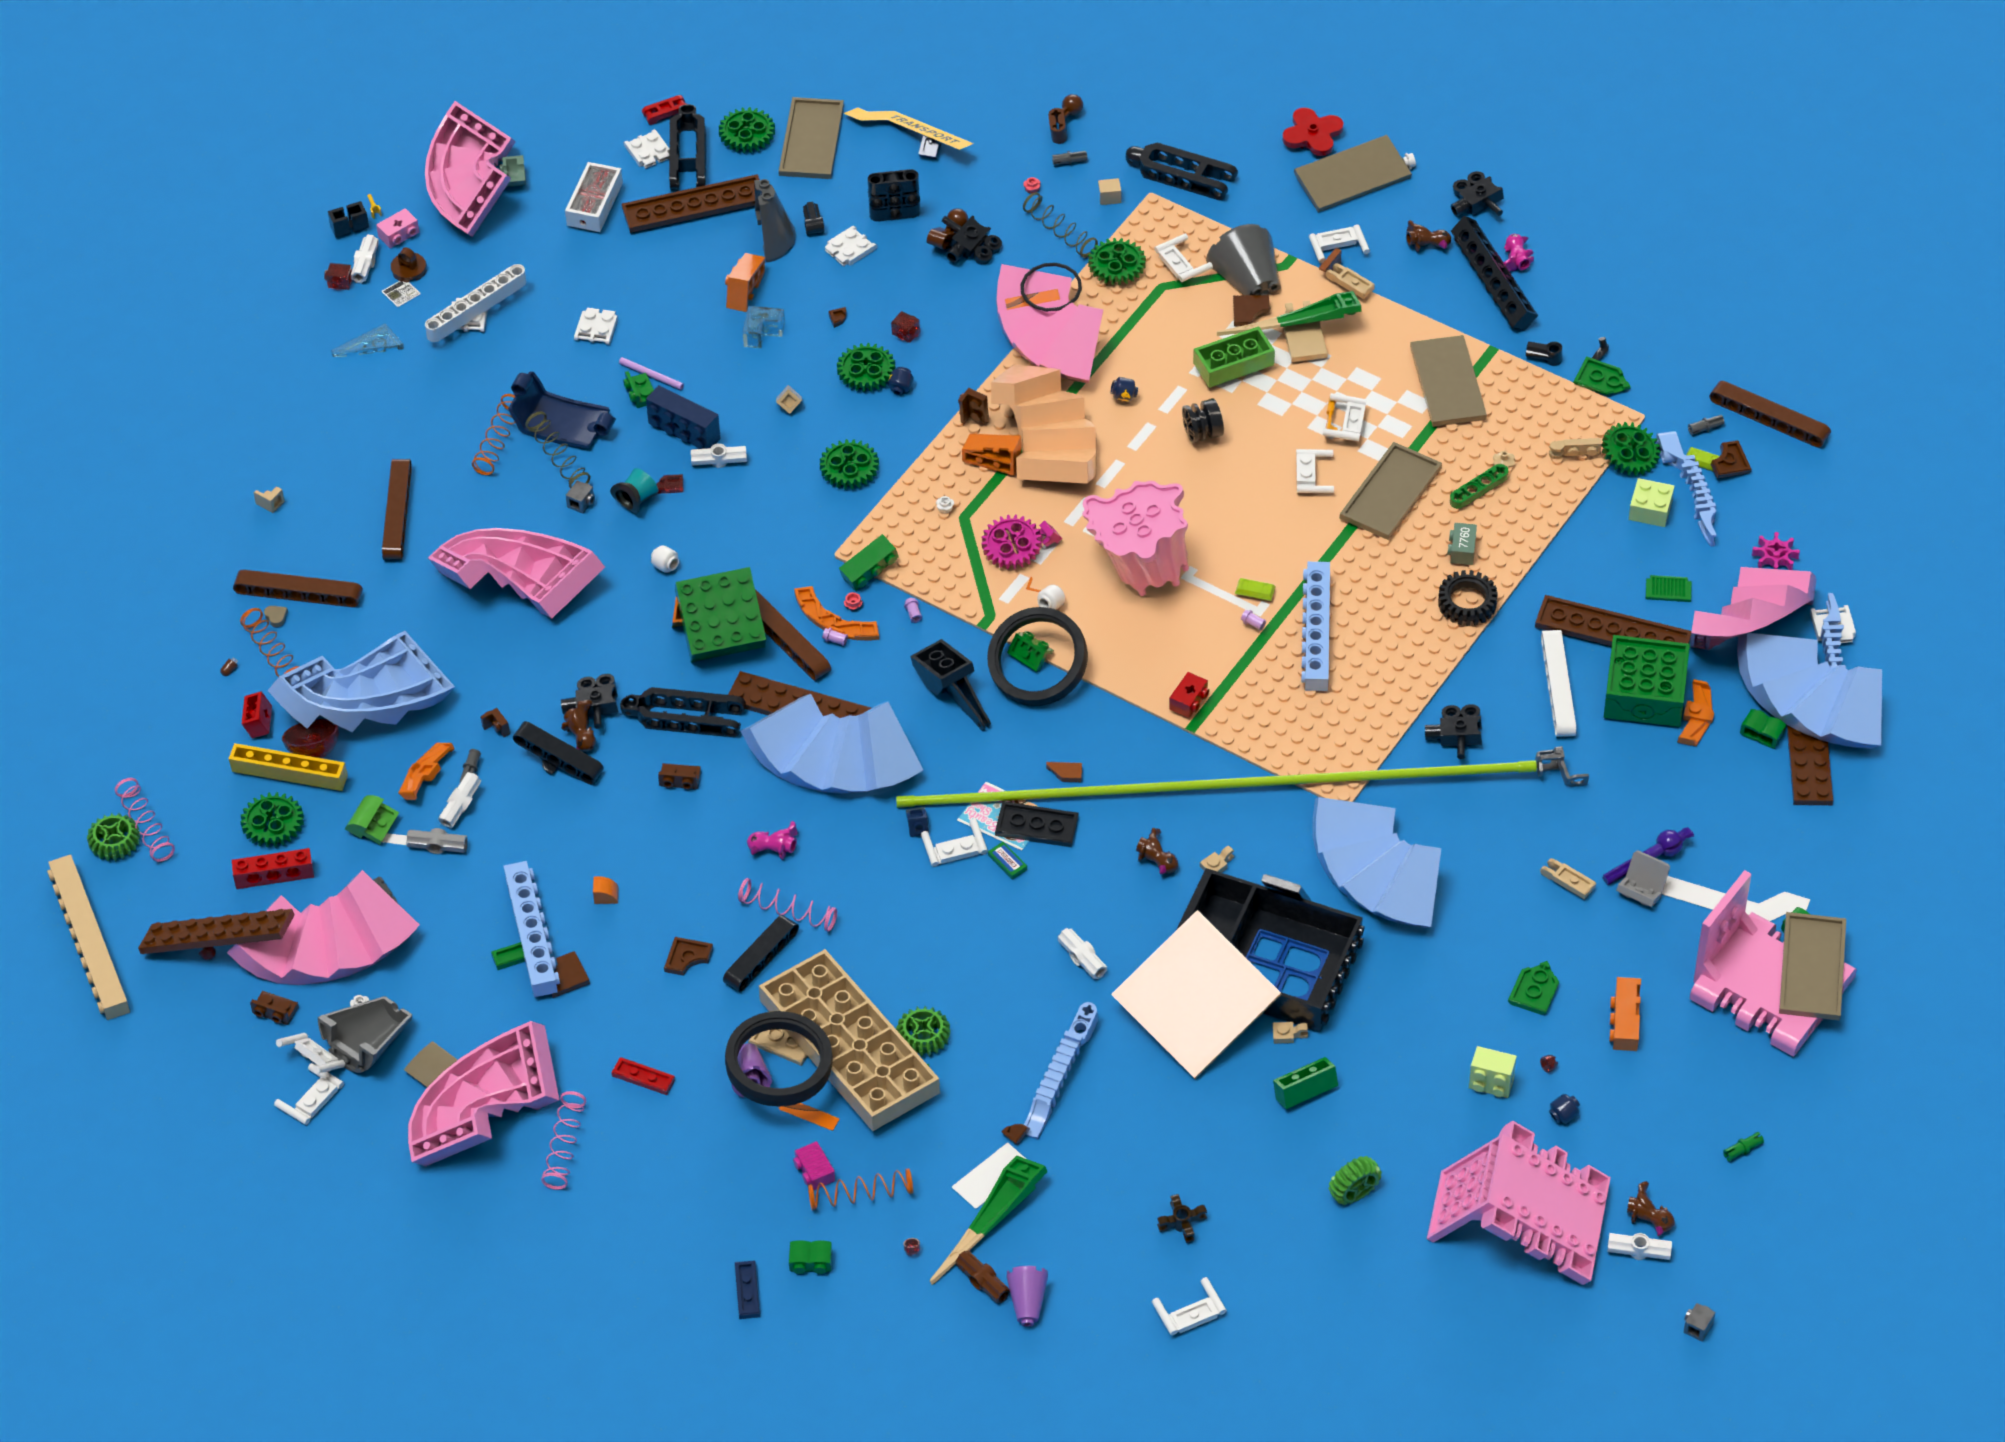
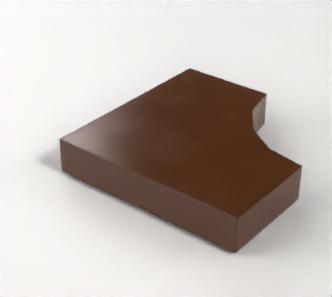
(1248, 307)
(1731, 461)
(685, 954)
(570, 974)

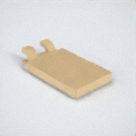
(1304, 340)

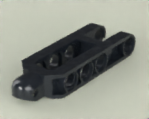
(687, 121)
(1198, 182)
(706, 723)

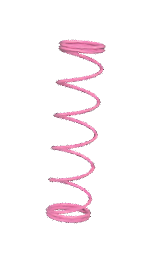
(128, 795)
(829, 911)
(557, 1174)

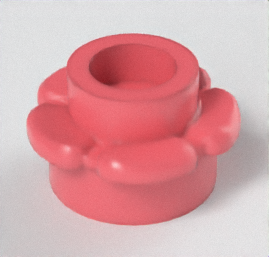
(1032, 185)
(853, 601)

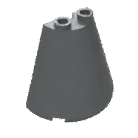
(777, 227)
(1246, 259)
(363, 1031)

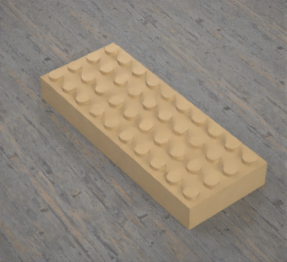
(870, 1058)

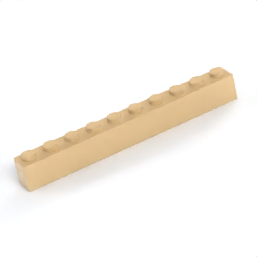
(88, 937)

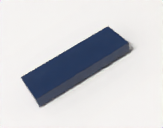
(747, 1289)

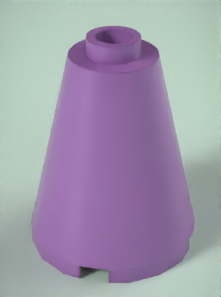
(753, 1066)
(1027, 1292)

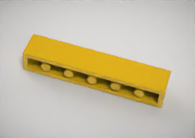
(288, 767)

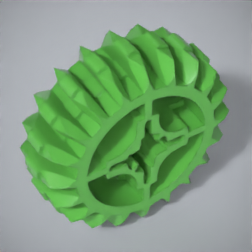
(112, 831)
(923, 1024)
(1355, 1180)

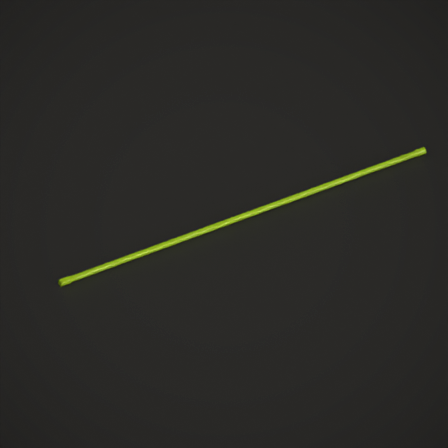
(1520, 766)

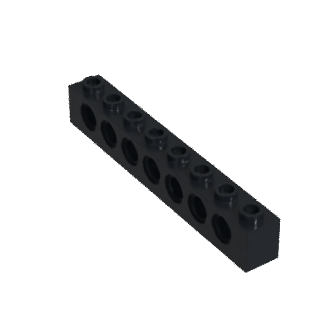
(1494, 273)

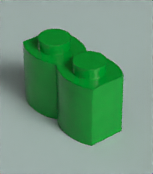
(1763, 728)
(810, 1256)

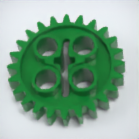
(746, 129)
(1116, 261)
(865, 367)
(1630, 448)
(849, 464)
(272, 819)

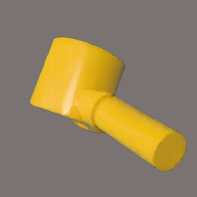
(374, 208)

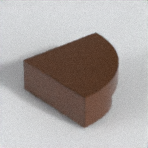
(837, 316)
(1016, 1132)

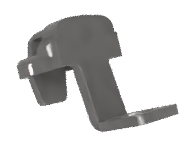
(1557, 763)

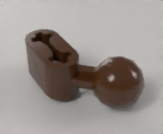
(1072, 106)
(941, 237)

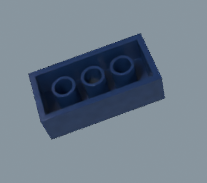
(683, 418)

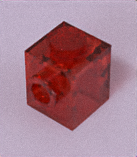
(338, 276)
(905, 327)

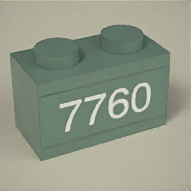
(1463, 543)

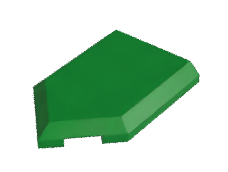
(1601, 377)
(1534, 989)

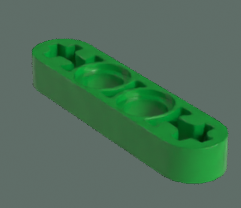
(1490, 474)

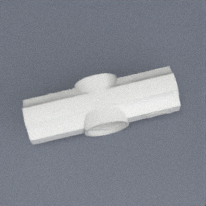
(364, 259)
(718, 455)
(459, 800)
(1082, 953)
(1650, 1247)

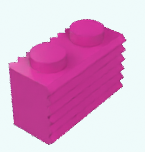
(814, 1165)

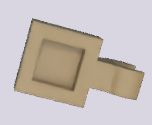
(1218, 862)
(1285, 1032)

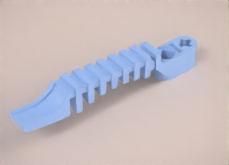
(1705, 508)
(1831, 633)
(1057, 1070)

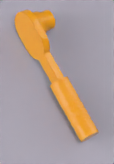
(1330, 411)

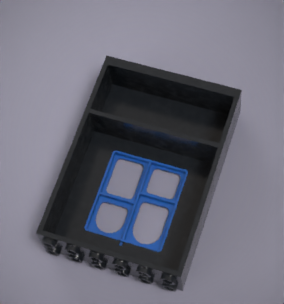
(1251, 912)

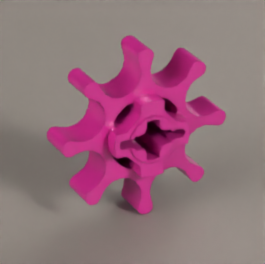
(1775, 552)

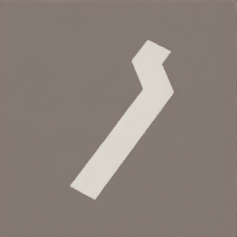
(1709, 898)

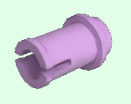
(911, 605)
(1252, 619)
(833, 636)

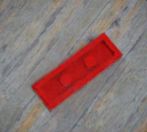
(643, 1076)

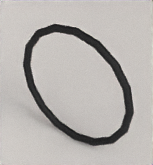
(1048, 265)

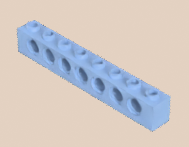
(1317, 626)
(530, 928)

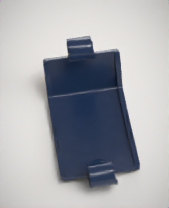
(573, 419)

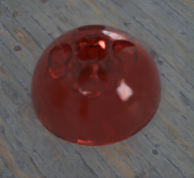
(315, 741)

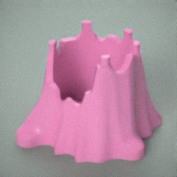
(1141, 532)

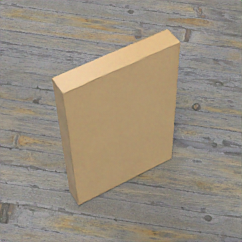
(780, 1044)

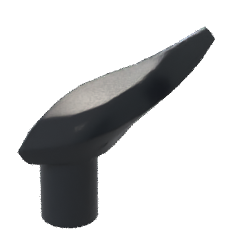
(1602, 350)

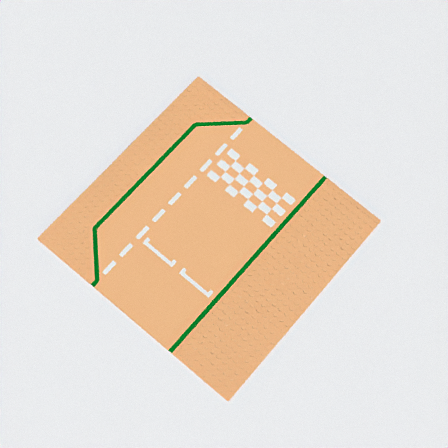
(1245, 512)

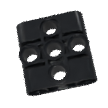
(894, 195)

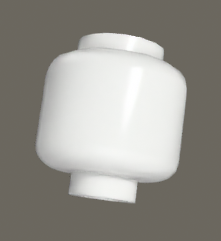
(664, 559)
(1051, 597)

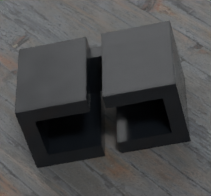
(355, 221)

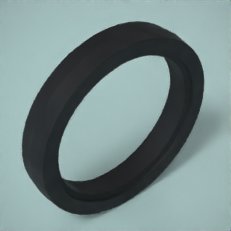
(1012, 624)
(778, 1096)

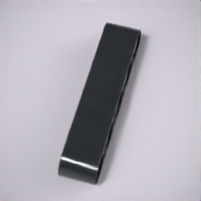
(558, 752)
(760, 953)

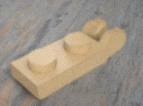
(1350, 280)
(1575, 447)
(1568, 878)

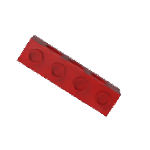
(272, 868)

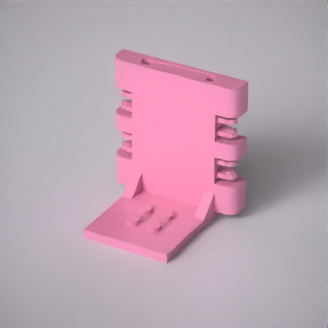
(1743, 966)
(1526, 1196)

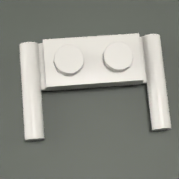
(1337, 239)
(1176, 261)
(1353, 418)
(1306, 470)
(956, 848)
(309, 1049)
(314, 1098)
(1194, 1314)

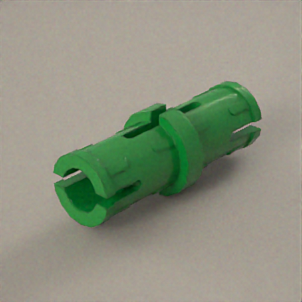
(1743, 1146)

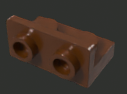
(973, 405)
(679, 776)
(274, 1007)

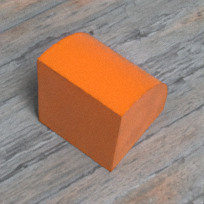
(605, 890)

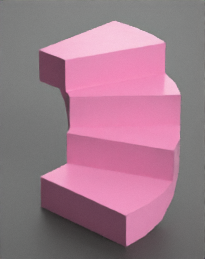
(463, 169)
(1050, 338)
(533, 563)
(1756, 602)
(331, 938)
(497, 1075)

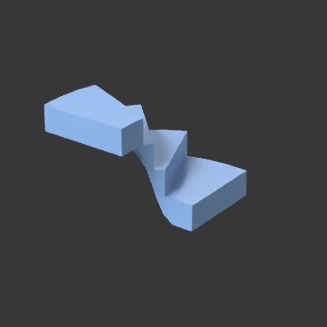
(375, 687)
(1811, 696)
(832, 751)
(1373, 864)

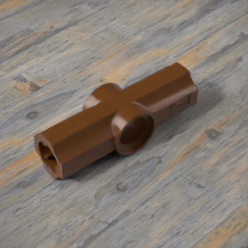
(982, 1276)

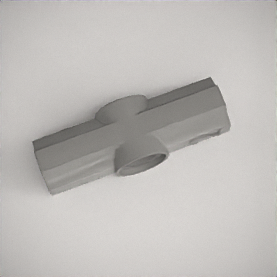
(437, 841)

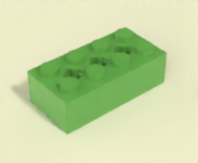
(1233, 356)

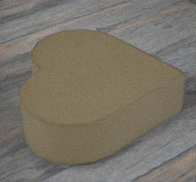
(276, 615)

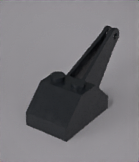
(944, 668)

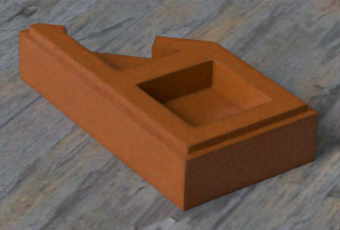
(1333, 258)
(1066, 771)

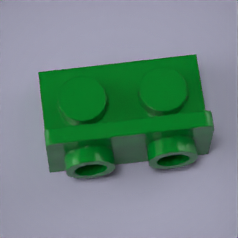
(639, 388)
(1029, 650)

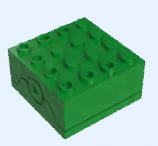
(720, 614)
(1646, 680)

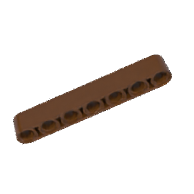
(1770, 414)
(396, 509)
(297, 588)
(792, 641)

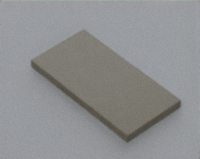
(811, 138)
(1352, 173)
(1448, 380)
(1390, 490)
(1812, 966)

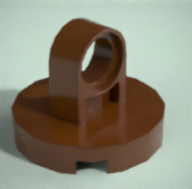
(408, 266)

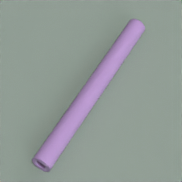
(653, 374)

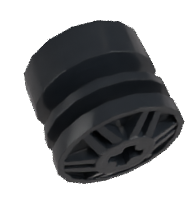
(1203, 420)

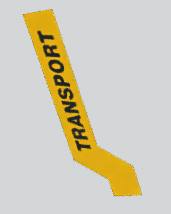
(912, 124)

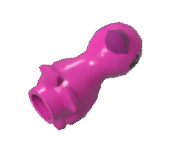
(1518, 255)
(780, 841)

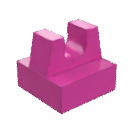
(1050, 533)

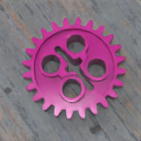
(995, 547)

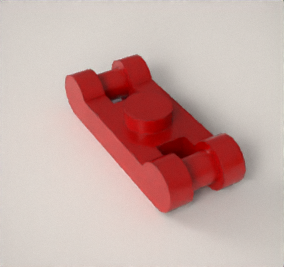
(663, 109)

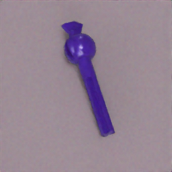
(1667, 843)

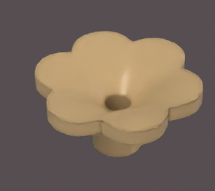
(1504, 458)

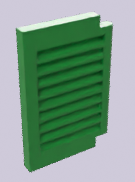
(1668, 588)

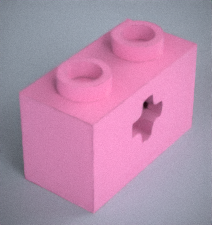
(397, 228)

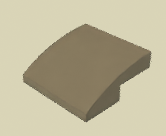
(429, 1063)

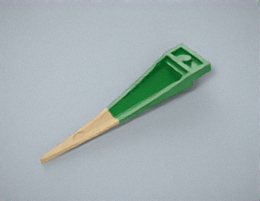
(1326, 309)
(1011, 1188)

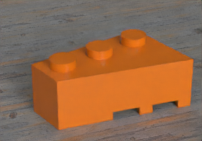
(743, 280)
(993, 451)
(1626, 1014)

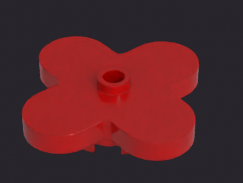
(1312, 131)

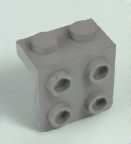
(1644, 879)

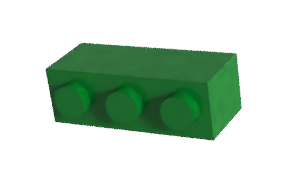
(869, 562)
(1305, 1082)

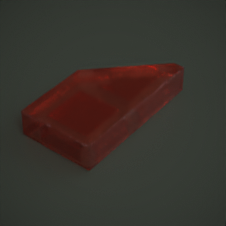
(670, 484)

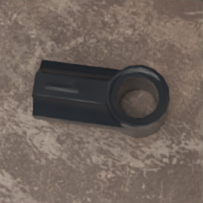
(813, 221)
(1550, 352)

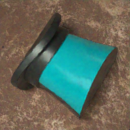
(634, 490)

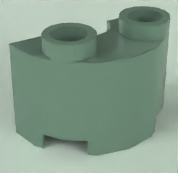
(514, 168)

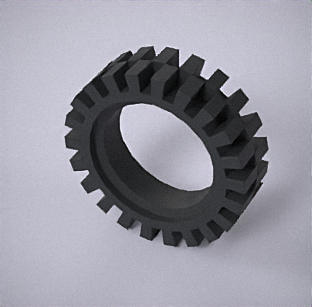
(1469, 580)

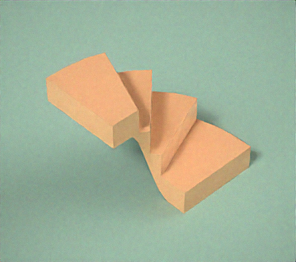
(1051, 423)

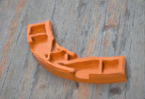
(825, 619)

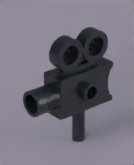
(1476, 195)
(969, 239)
(600, 692)
(1457, 728)

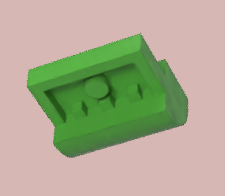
(372, 819)

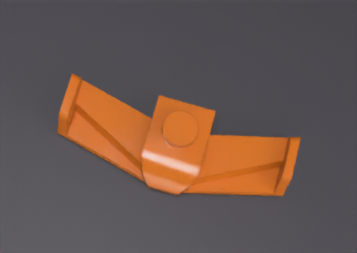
(1698, 713)
(424, 770)

